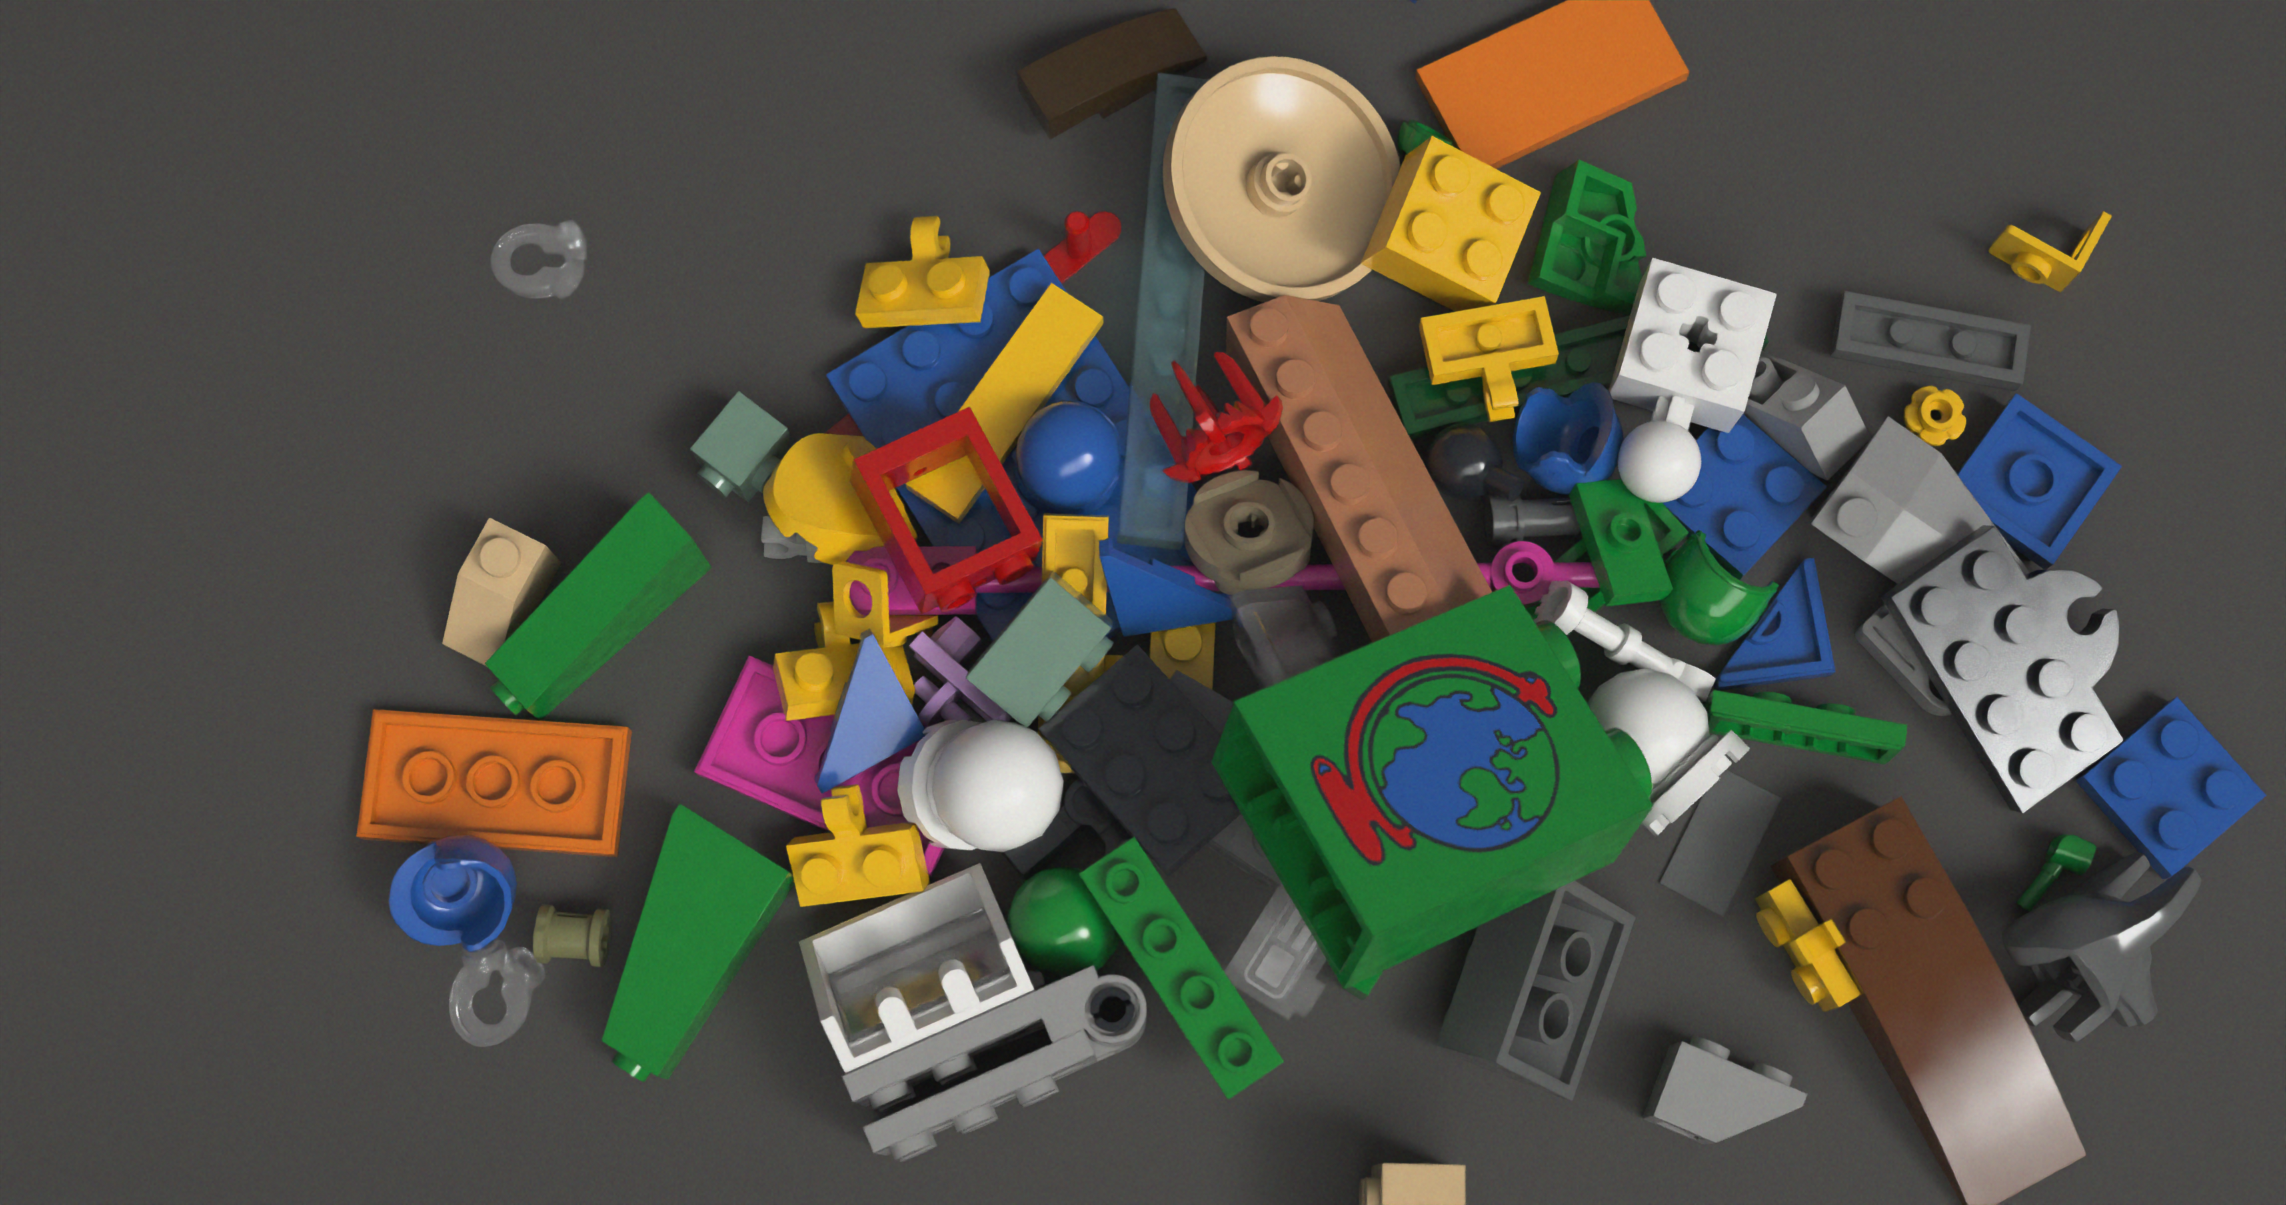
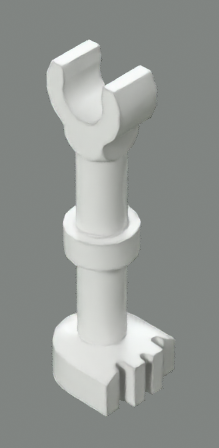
(1623, 644)

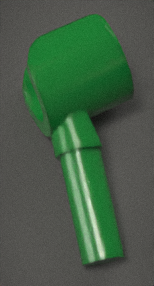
(2065, 853)

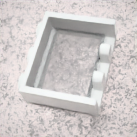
(913, 968)

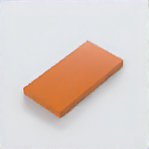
(1550, 77)
(496, 781)

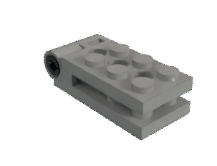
(1079, 1038)

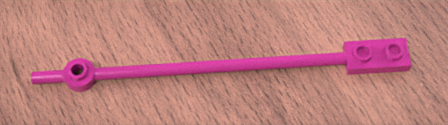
(1313, 577)

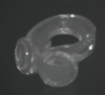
(549, 281)
(520, 977)

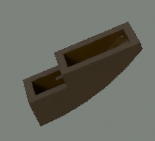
(1107, 70)

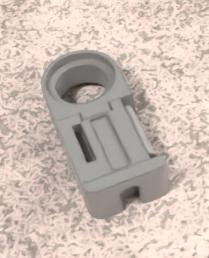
(1892, 651)

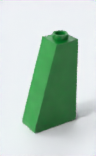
(597, 609)
(692, 938)

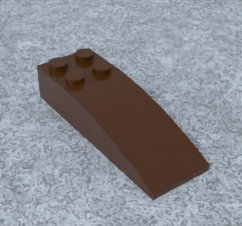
(1936, 1006)

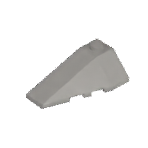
(1900, 505)

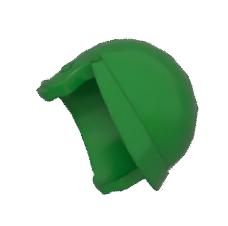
(1706, 599)
(1060, 924)

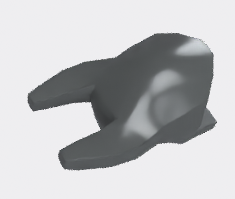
(2098, 947)

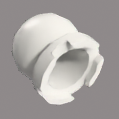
(1672, 735)
(980, 785)

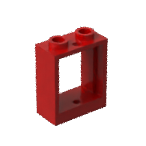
(917, 455)

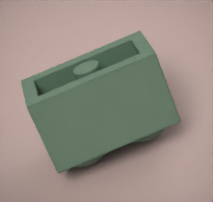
(1041, 651)

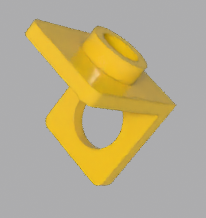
(2042, 263)
(887, 629)

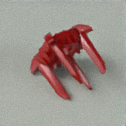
(1221, 437)

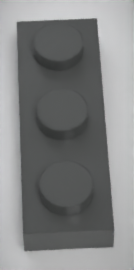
(1930, 341)

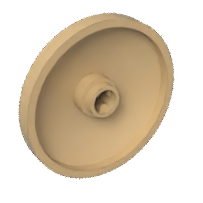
(1279, 178)

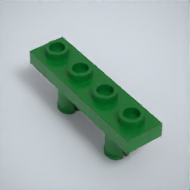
(1181, 968)

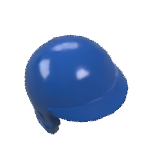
(1567, 438)
(1068, 458)
(454, 893)

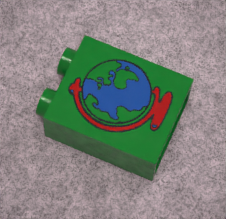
(1431, 782)

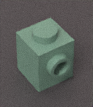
(741, 448)

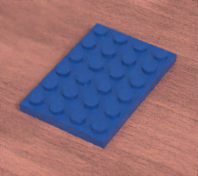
(929, 376)

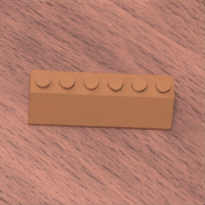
(1354, 465)

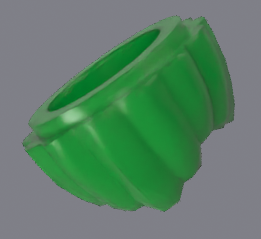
(1415, 133)

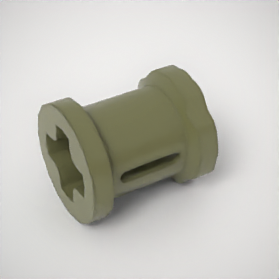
(572, 935)

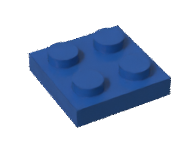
(2036, 480)
(1744, 495)
(2170, 788)

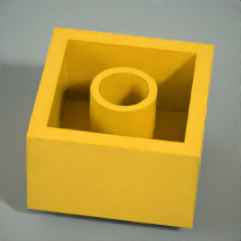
(1450, 227)

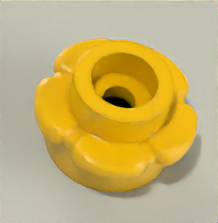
(1932, 431)

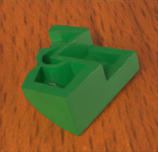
(1590, 240)

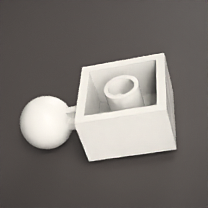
(1679, 385)

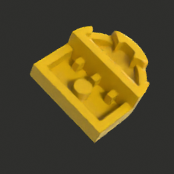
(816, 499)

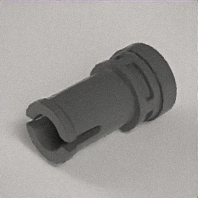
(1527, 518)

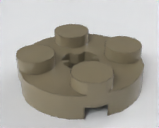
(1248, 562)

